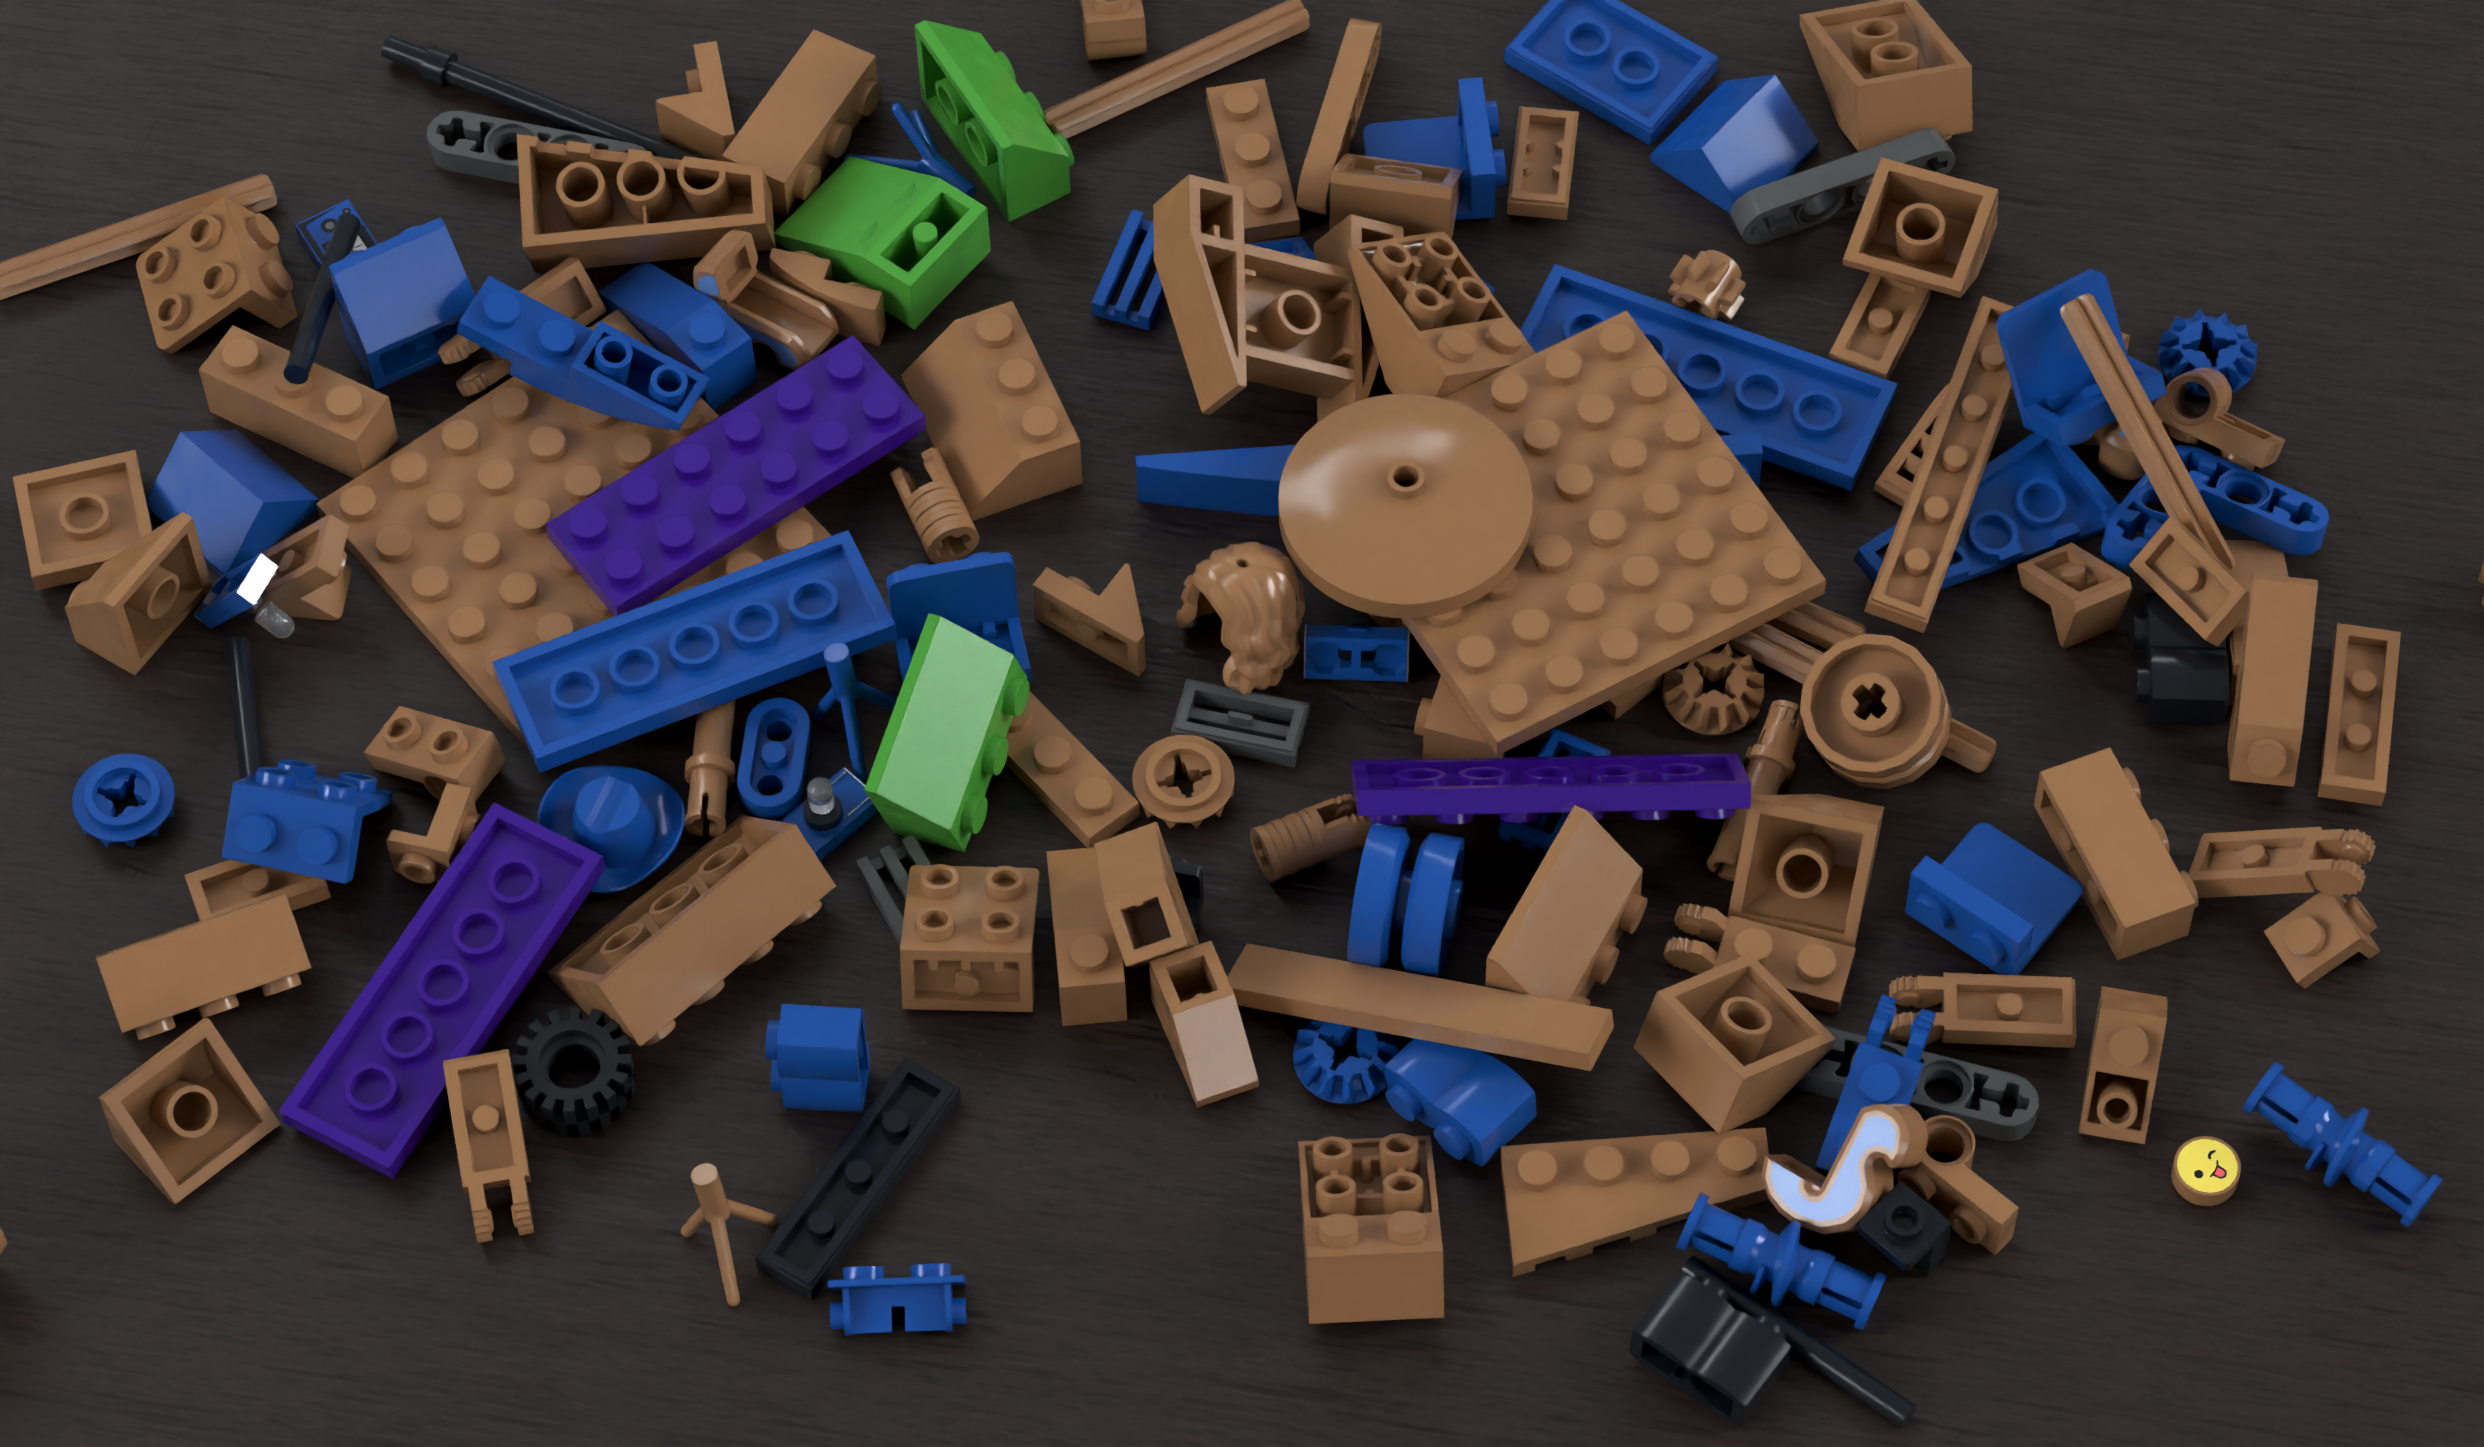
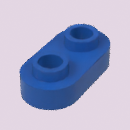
(774, 763)

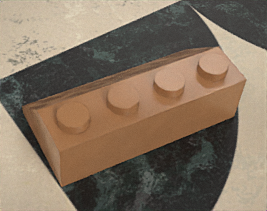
(696, 928)

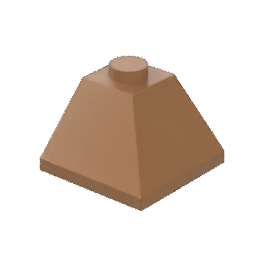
(141, 595)
(1806, 864)

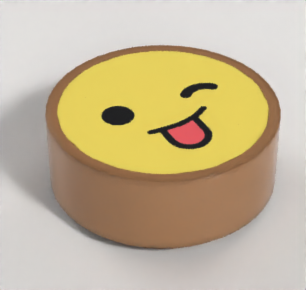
(2206, 1171)

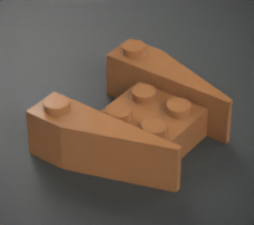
(1262, 310)

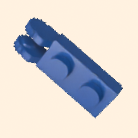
(1877, 1075)

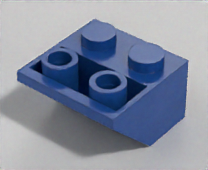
(401, 301)

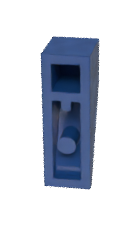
(686, 328)

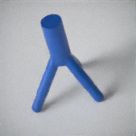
(931, 161)
(846, 690)

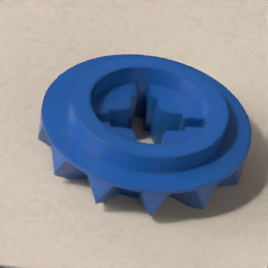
(2180, 352)
(114, 779)
(1355, 1078)

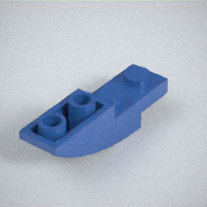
(579, 364)

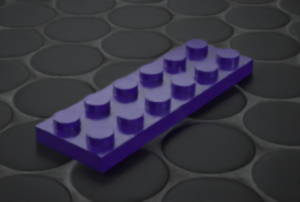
(736, 477)
(1534, 785)
(442, 989)

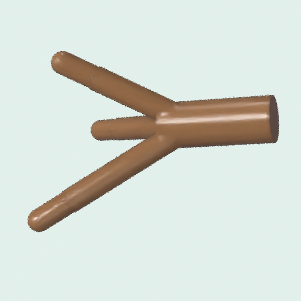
(716, 1210)

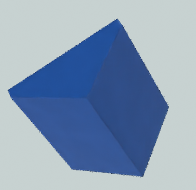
(1738, 140)
(232, 492)

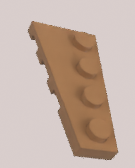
(1602, 1190)

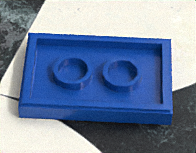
(1612, 63)

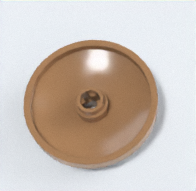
(1405, 505)

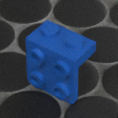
(1451, 142)
(2048, 371)
(969, 592)
(301, 819)
(1992, 899)

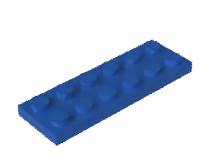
(1805, 407)
(693, 650)

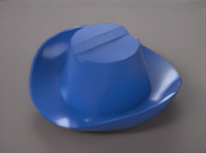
(618, 814)

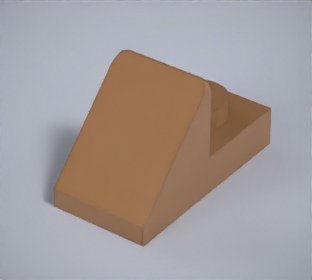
(703, 117)
(311, 571)
(2081, 590)
(1101, 623)

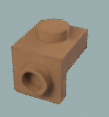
(428, 858)
(2322, 936)

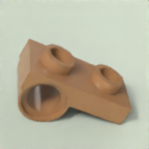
(1113, 28)
(2238, 439)
(436, 752)
(1967, 1200)

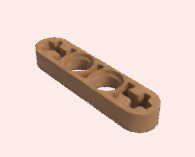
(1339, 113)

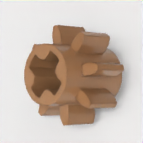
(1708, 285)

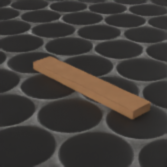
(1946, 477)
(1421, 1007)

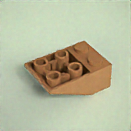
(1432, 315)
(1371, 1229)

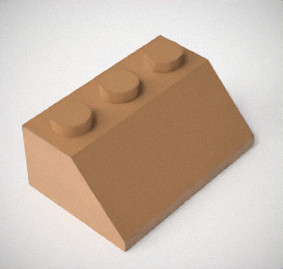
(994, 413)
(1570, 916)

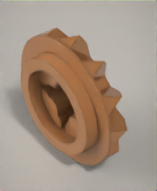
(1712, 711)
(1201, 762)

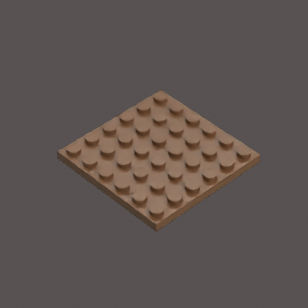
(464, 514)
(1636, 543)

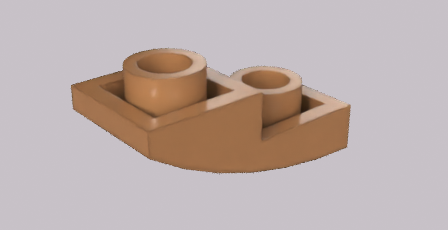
(855, 306)

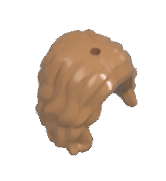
(1259, 608)

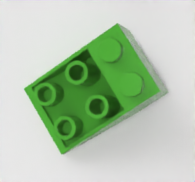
(892, 234)

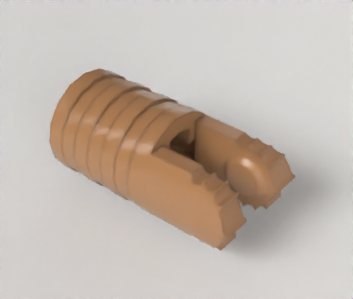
(937, 510)
(1309, 837)

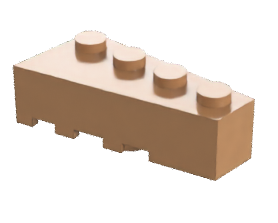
(633, 205)

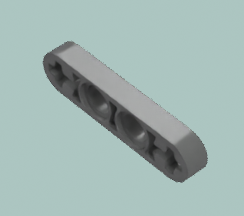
(496, 132)
(1831, 188)
(1995, 1086)

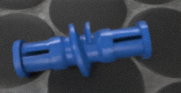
(2342, 1144)
(1781, 1260)

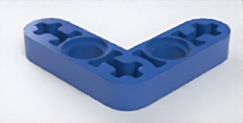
(2293, 526)

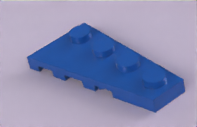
(2023, 508)

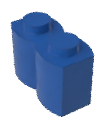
(819, 1058)
(1461, 1094)

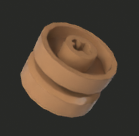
(1869, 674)

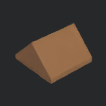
(1396, 192)
(187, 1112)

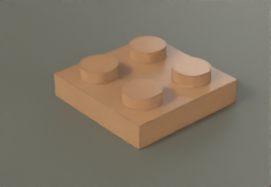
(81, 516)

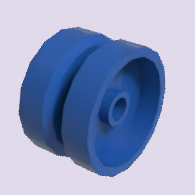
(1415, 902)

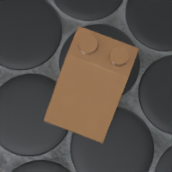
(1889, 71)

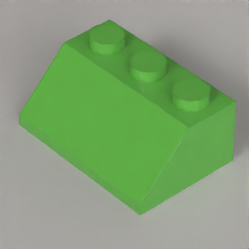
(991, 119)
(947, 735)

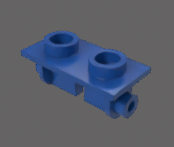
(870, 1300)

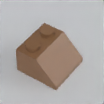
(1923, 228)
(1731, 1041)

